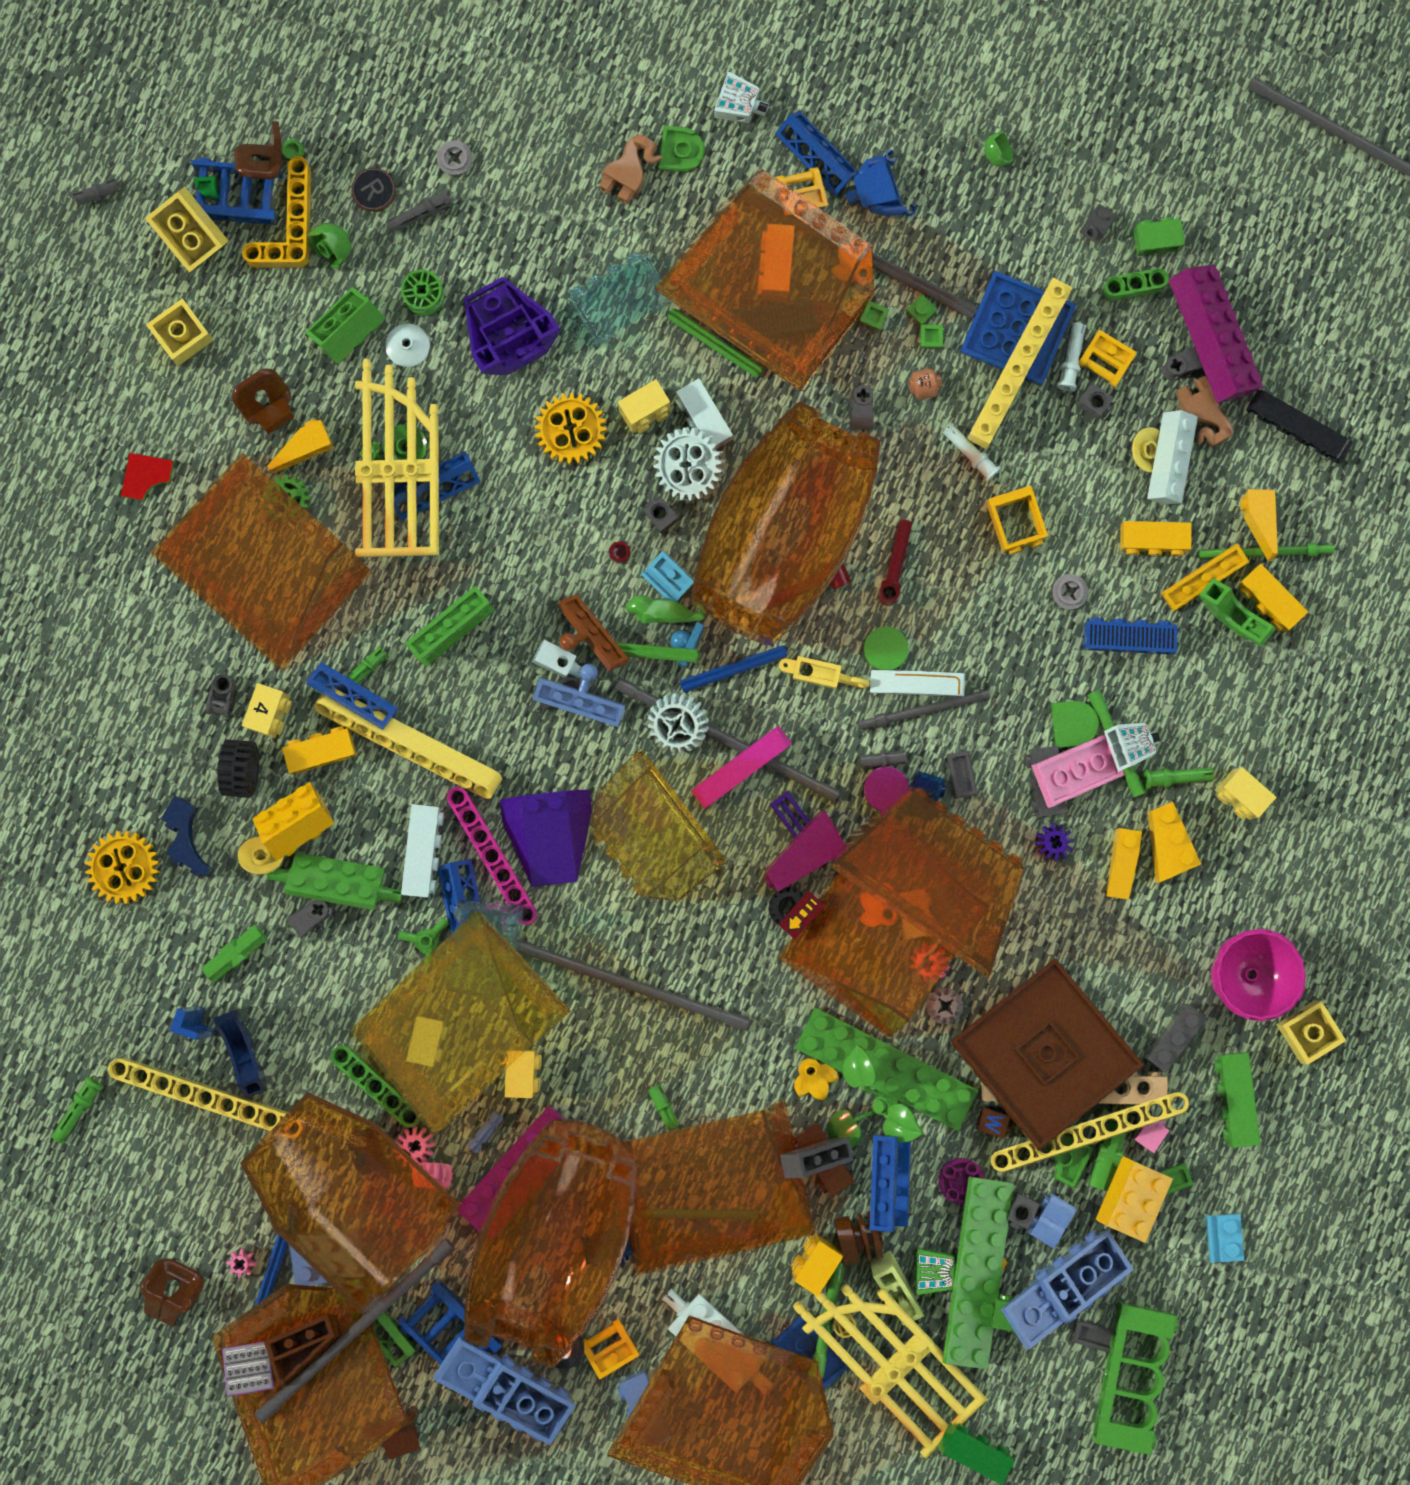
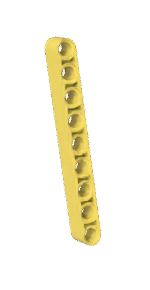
(415, 747)
(196, 1092)
(1101, 1132)

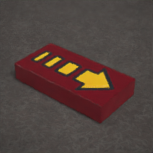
(801, 915)

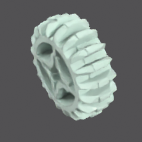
(670, 718)

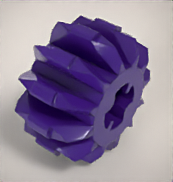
(1047, 845)

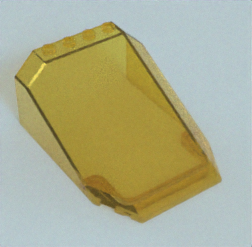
(653, 833)

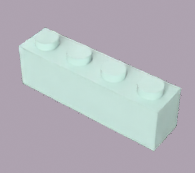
(1172, 457)
(421, 851)

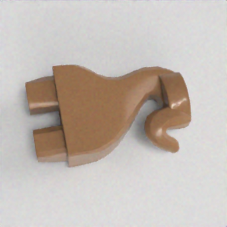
(627, 170)
(1208, 412)

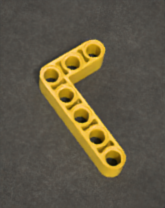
(294, 224)

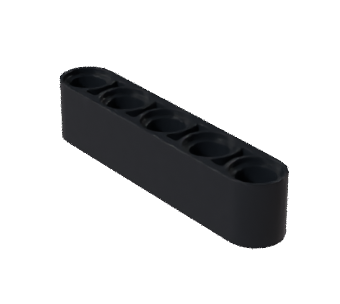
(1301, 426)

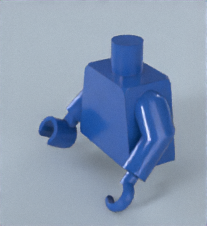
(877, 188)

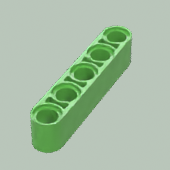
(365, 1084)

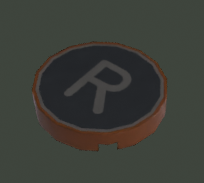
(373, 190)

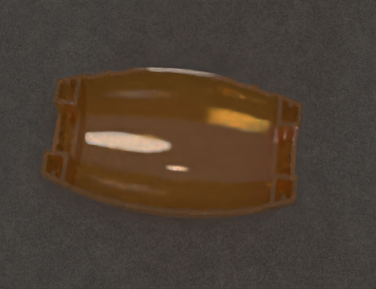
(785, 525)
(529, 1265)

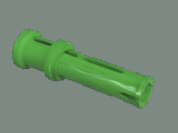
(1167, 777)
(82, 1100)

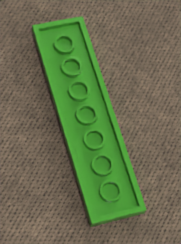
(896, 1072)
(978, 1272)

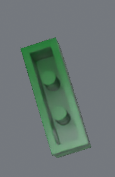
(976, 1452)

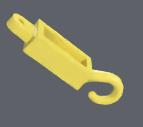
(823, 673)

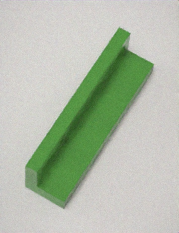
(398, 1338)

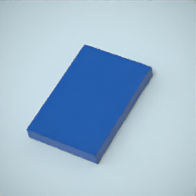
(799, 1342)

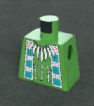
(933, 1271)

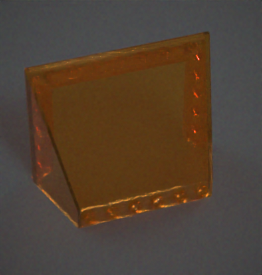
(774, 278)
(261, 561)
(935, 875)
(867, 957)
(716, 1190)
(727, 1412)
(336, 1414)

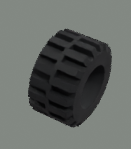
(238, 768)

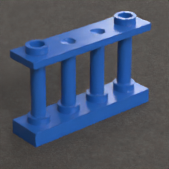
(242, 212)
(890, 1183)
(456, 1309)

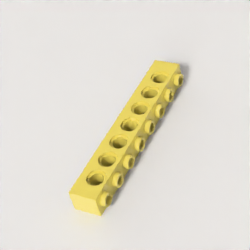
(1019, 363)

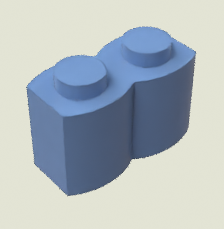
(1051, 1220)

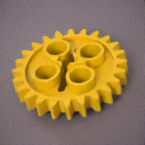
(551, 433)
(141, 858)

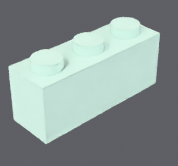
(703, 412)

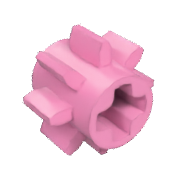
(246, 1267)

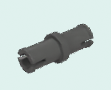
(96, 192)
(883, 759)

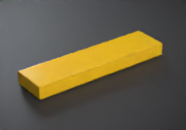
(1195, 582)

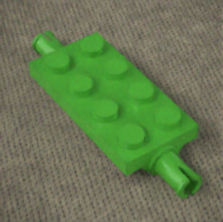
(335, 881)

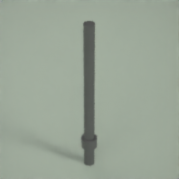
(881, 720)

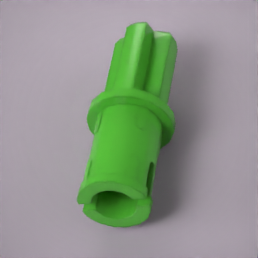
(368, 665)
(663, 1107)

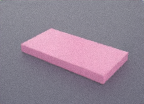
(1076, 771)

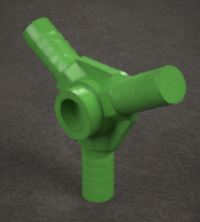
(425, 940)

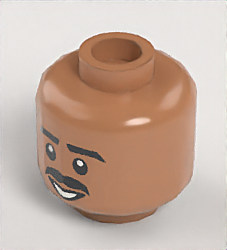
(925, 384)

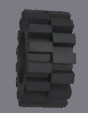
(778, 898)

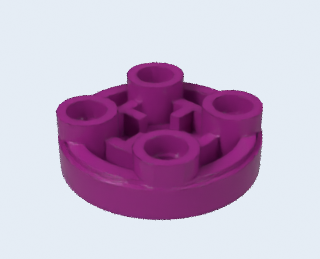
(884, 786)
(954, 1178)

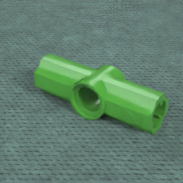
(234, 953)
(1107, 1158)

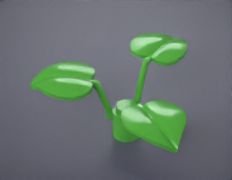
(900, 1121)

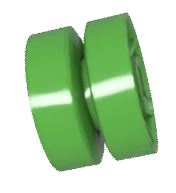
(427, 282)

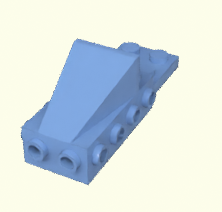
(1067, 1287)
(506, 1390)

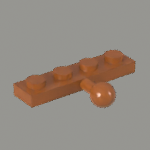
(591, 632)

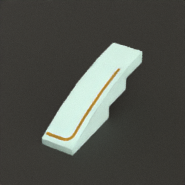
(917, 683)

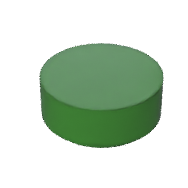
(291, 149)

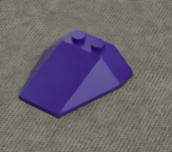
(507, 328)
(549, 833)

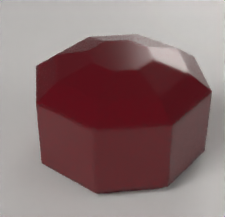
(619, 552)

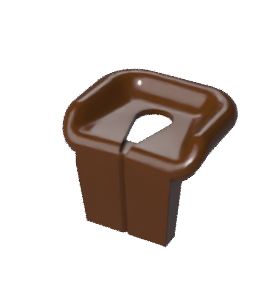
(260, 169)
(279, 395)
(153, 1287)
(405, 1439)

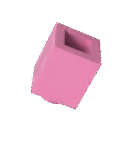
(1151, 1135)

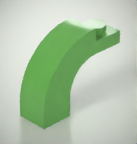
(1226, 608)

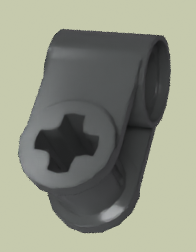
(1186, 362)
(862, 412)
(220, 697)
(308, 919)

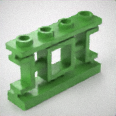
(450, 626)

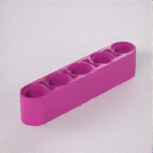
(741, 767)

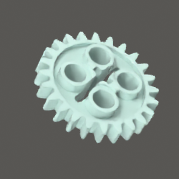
(708, 463)

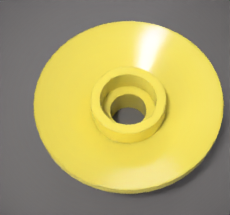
(1145, 448)
(251, 852)

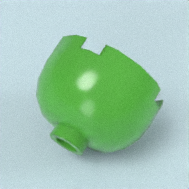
(330, 240)

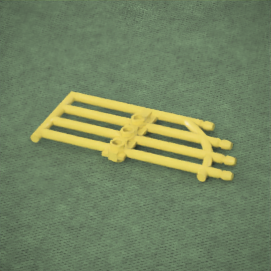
(397, 471)
(897, 1366)

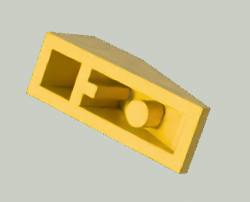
(304, 444)
(1260, 516)
(1123, 862)

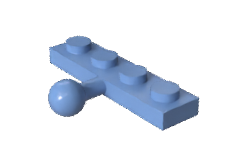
(579, 700)

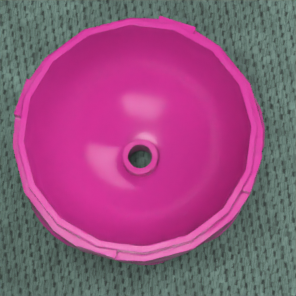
(1276, 980)

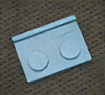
(668, 577)
(1225, 1238)

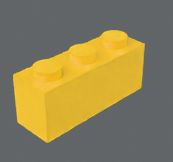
(1155, 537)
(1271, 599)
(319, 750)

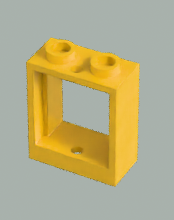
(1009, 498)

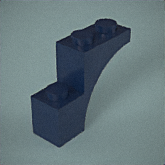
(183, 851)
(240, 1046)

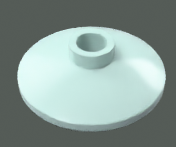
(410, 355)

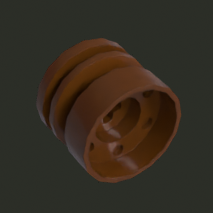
(857, 1239)

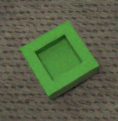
(921, 309)
(874, 316)
(931, 336)

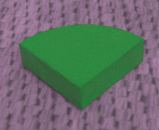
(207, 186)

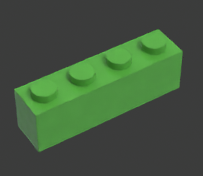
(1238, 1099)

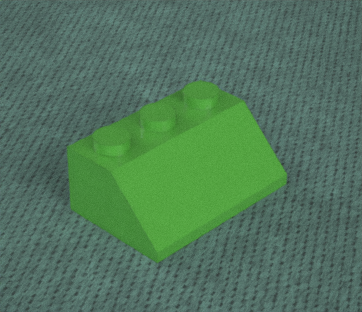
(345, 325)

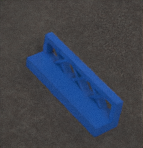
(821, 146)
(447, 471)
(329, 679)
(454, 886)
(188, 1023)

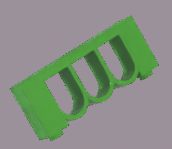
(1122, 1434)

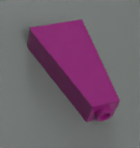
(806, 852)

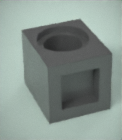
(1095, 392)
(664, 523)
(1022, 1201)

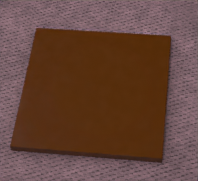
(1046, 1054)

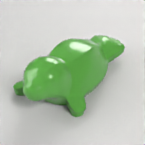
(661, 610)

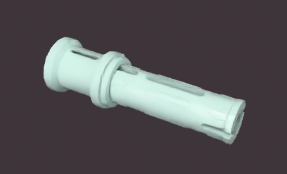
(1070, 366)
(978, 459)

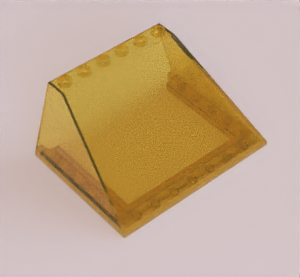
(458, 1021)

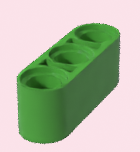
(1143, 278)

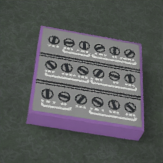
(247, 1369)

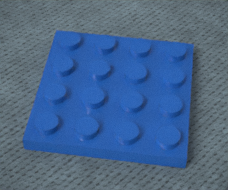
(1002, 320)

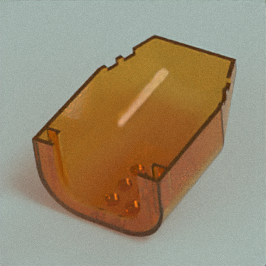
(348, 1198)

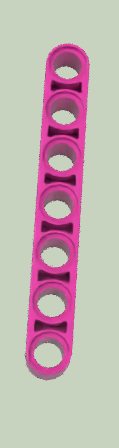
(488, 845)

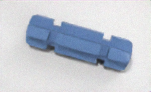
(485, 1132)

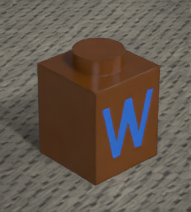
(993, 1122)

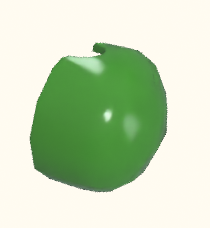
(998, 149)

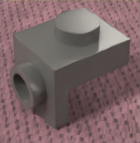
(1098, 223)

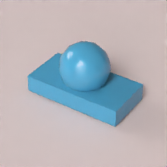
(683, 639)

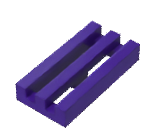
(780, 800)

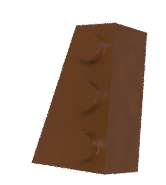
(301, 1346)

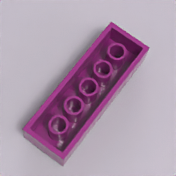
(1215, 333)
(480, 1198)

